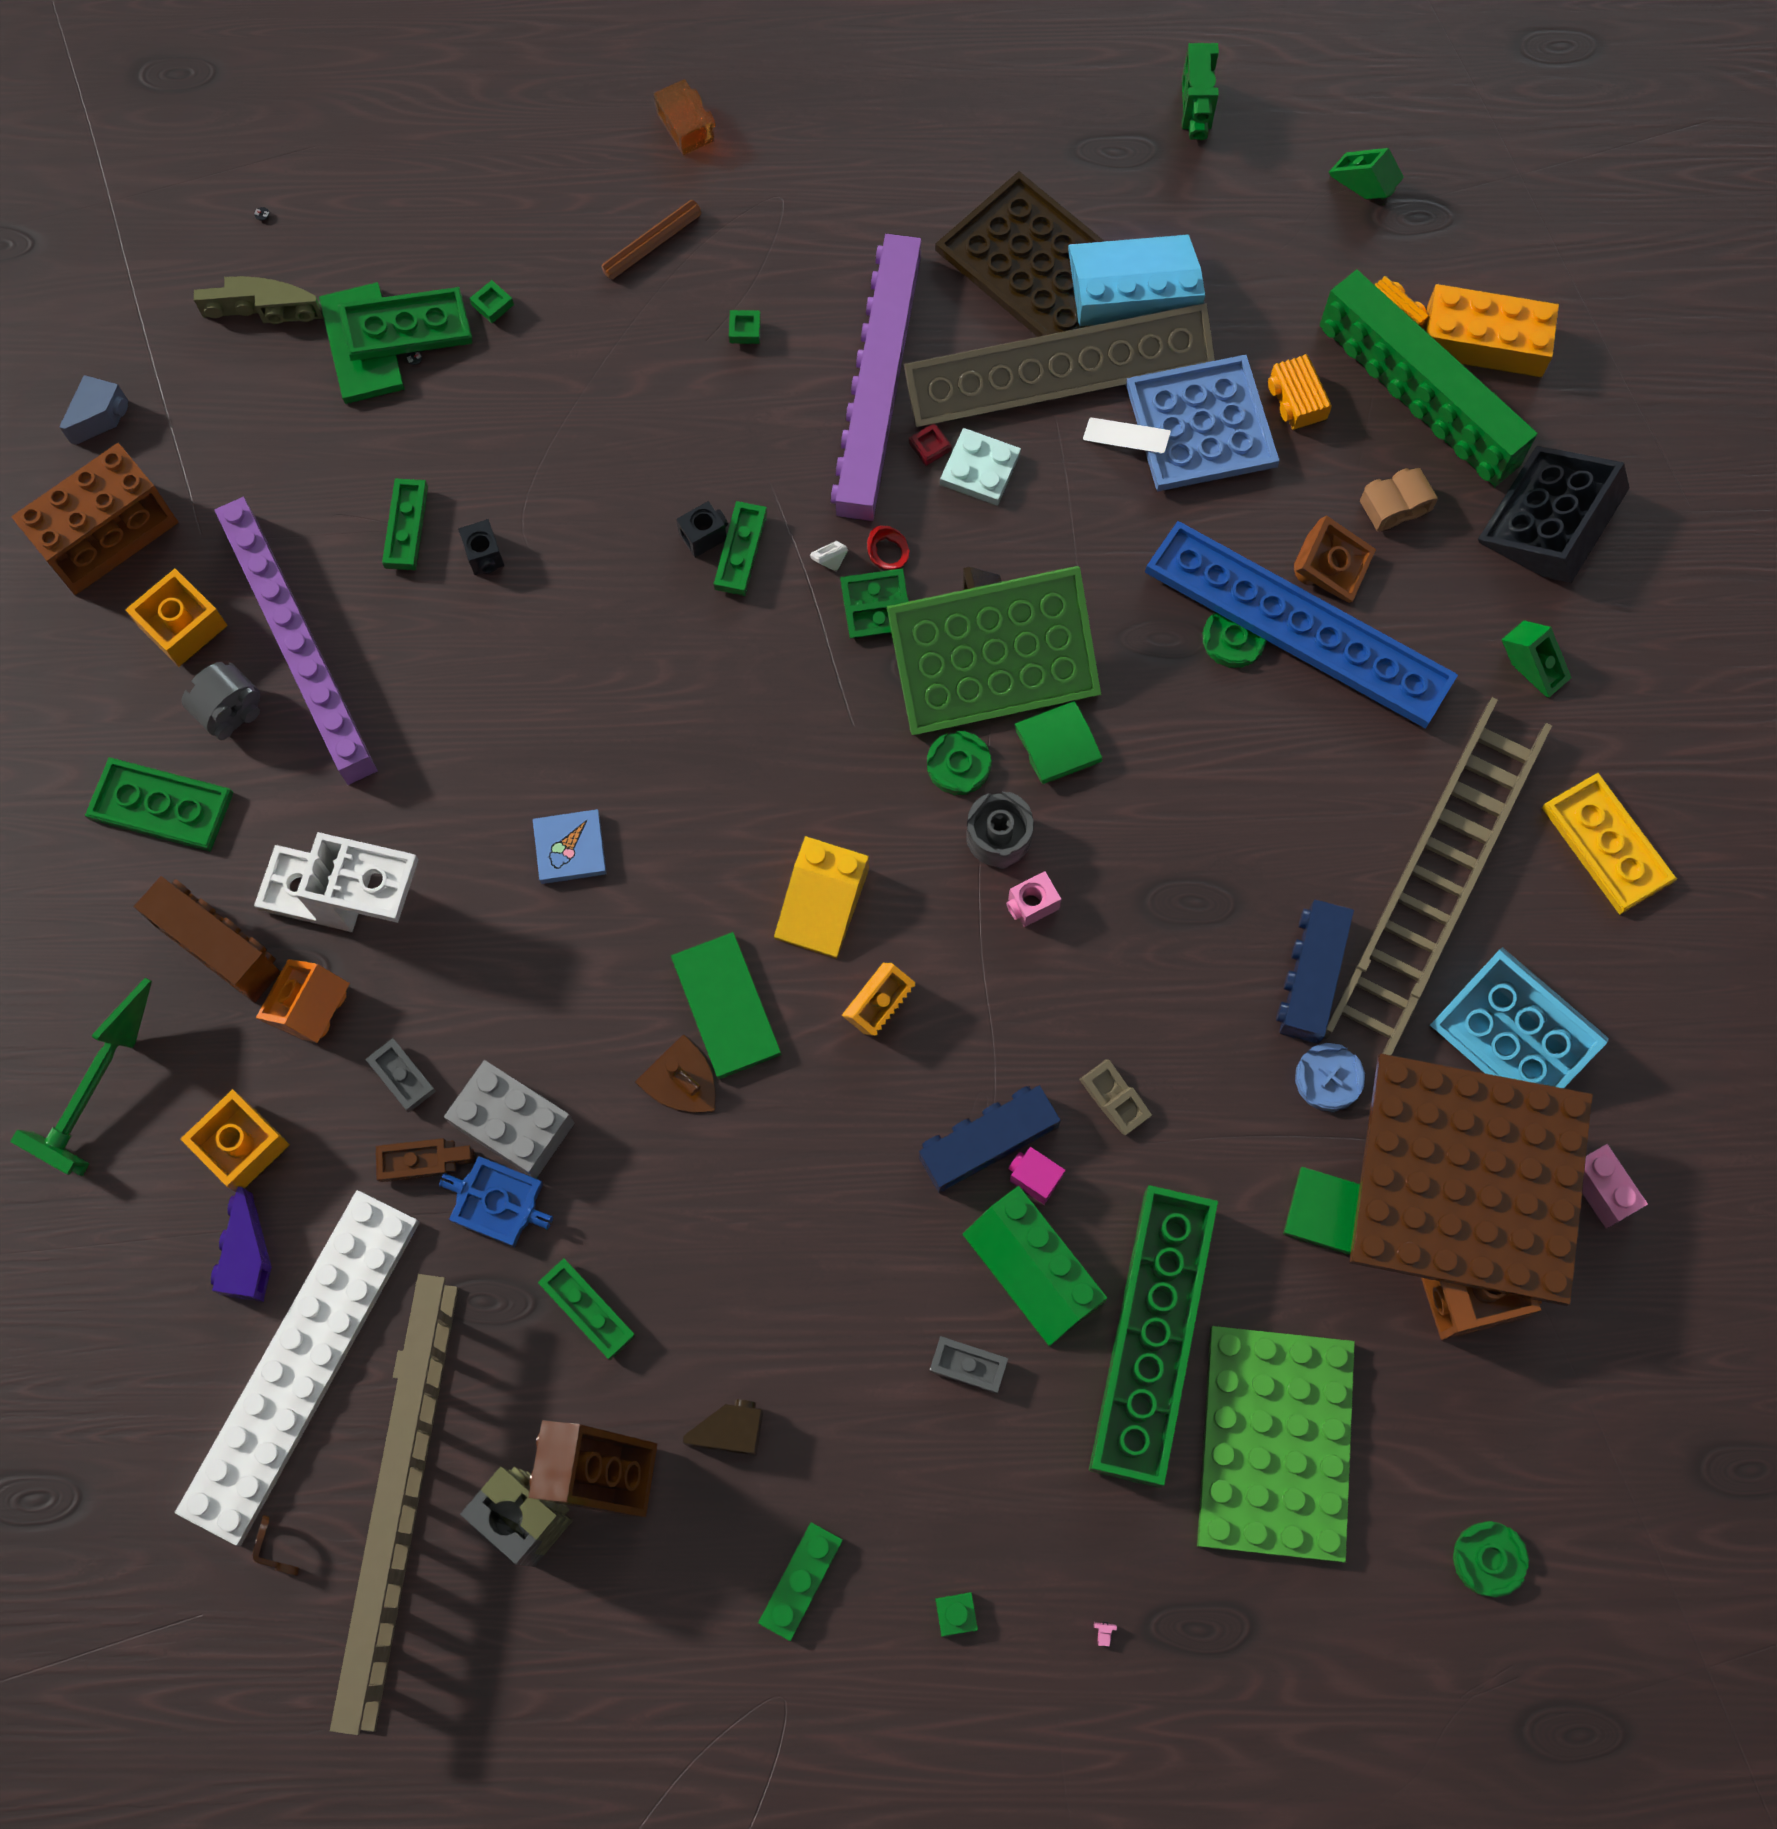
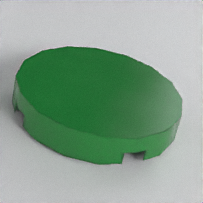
(1229, 645)
(959, 763)
(1491, 1559)

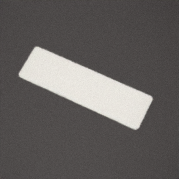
(1127, 435)

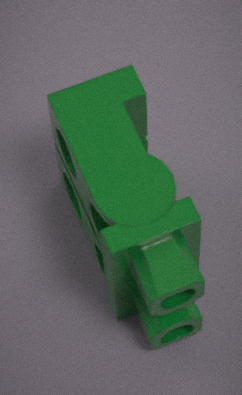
(1199, 89)

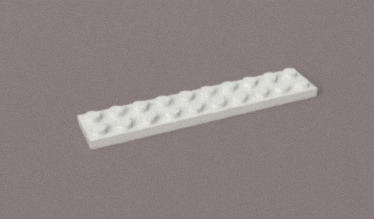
(297, 1369)

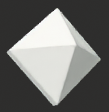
(830, 555)

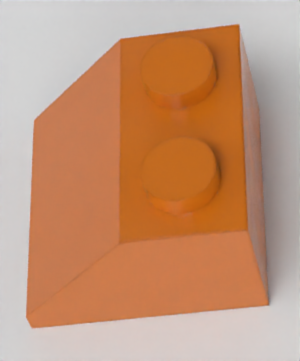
(303, 1000)

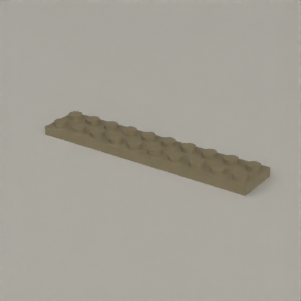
(1057, 364)

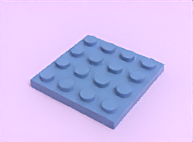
(1212, 422)

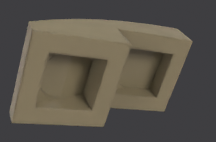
(1114, 1097)

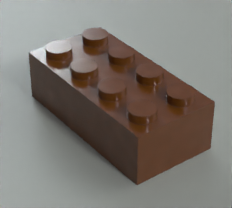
(209, 937)
(592, 1469)

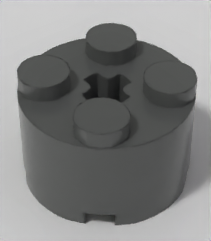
(222, 699)
(994, 812)

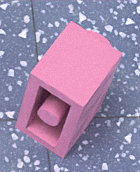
(1610, 1187)

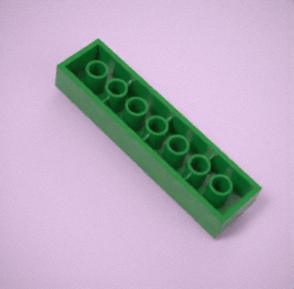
(1426, 378)
(1153, 1337)

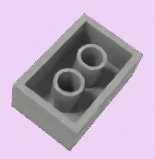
(509, 1119)

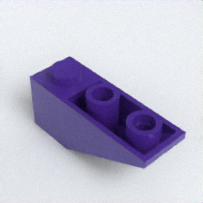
(244, 1257)

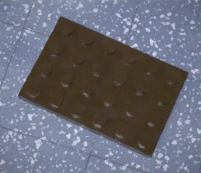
(1020, 254)

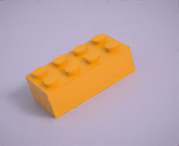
(1493, 329)

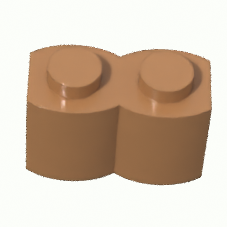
(1398, 499)

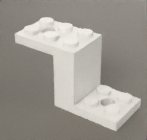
(336, 882)

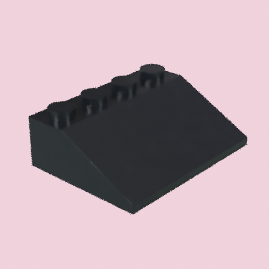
(1556, 511)

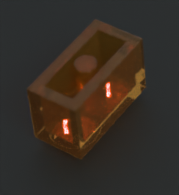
(684, 116)

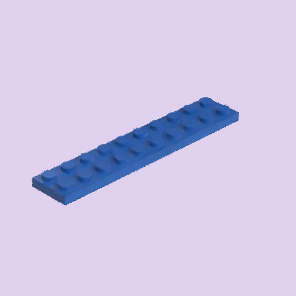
(1301, 624)

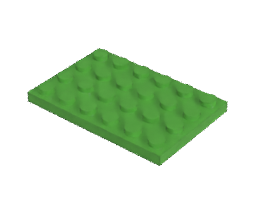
(994, 650)
(1276, 1444)

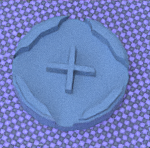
(1330, 1077)

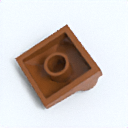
(1333, 559)

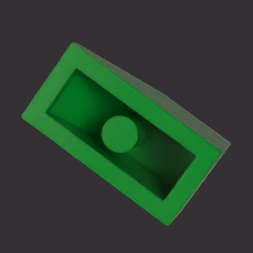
(1368, 173)
(1537, 656)

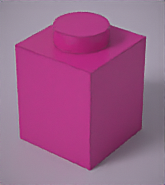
(1036, 1174)

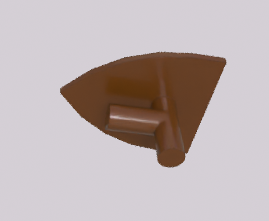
(681, 1079)

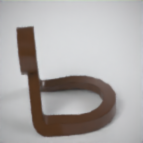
(280, 1567)

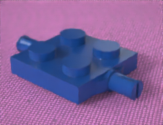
(496, 1201)

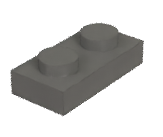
(400, 1075)
(968, 1365)

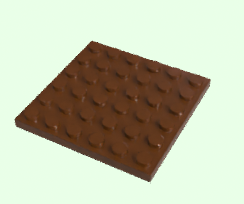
(1472, 1179)

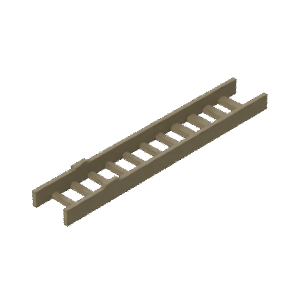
(1459, 824)
(394, 1507)

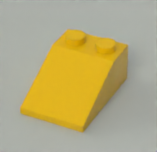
(821, 897)

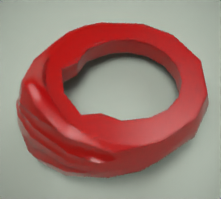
(892, 535)

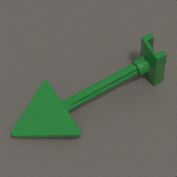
(117, 1030)

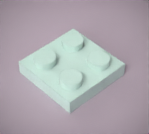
(980, 466)

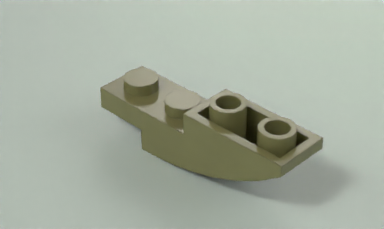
(269, 298)

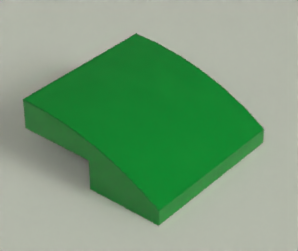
(867, 601)
(1058, 742)

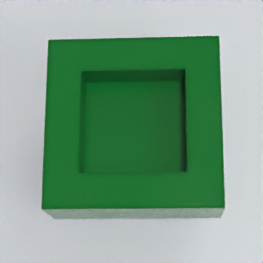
(491, 301)
(744, 326)
(956, 1614)

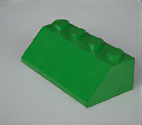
(1034, 1266)

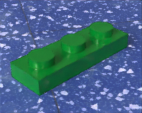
(405, 524)
(740, 548)
(586, 1309)
(800, 1581)

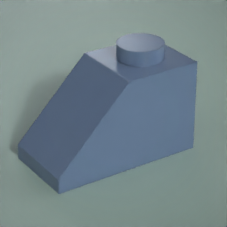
(93, 410)

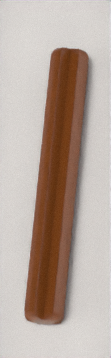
(651, 239)

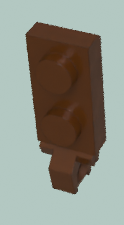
(420, 1159)

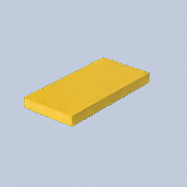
(1609, 843)

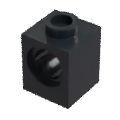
(476, 537)
(702, 540)

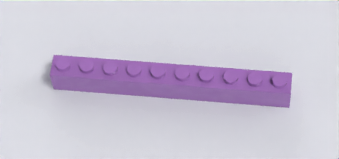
(878, 377)
(296, 641)

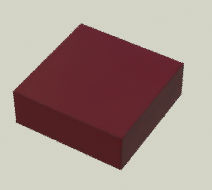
(930, 444)

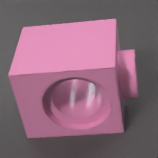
(1037, 886)

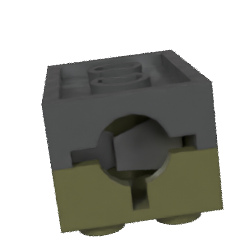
(512, 1521)

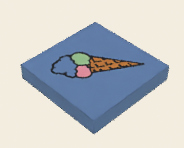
(569, 846)

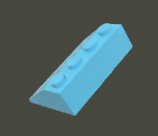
(1134, 278)
(1518, 1026)

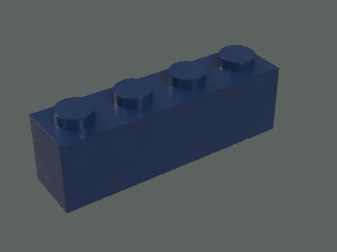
(1315, 972)
(988, 1138)

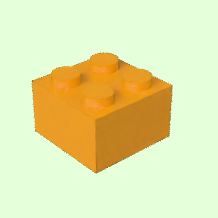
(176, 617)
(235, 1141)

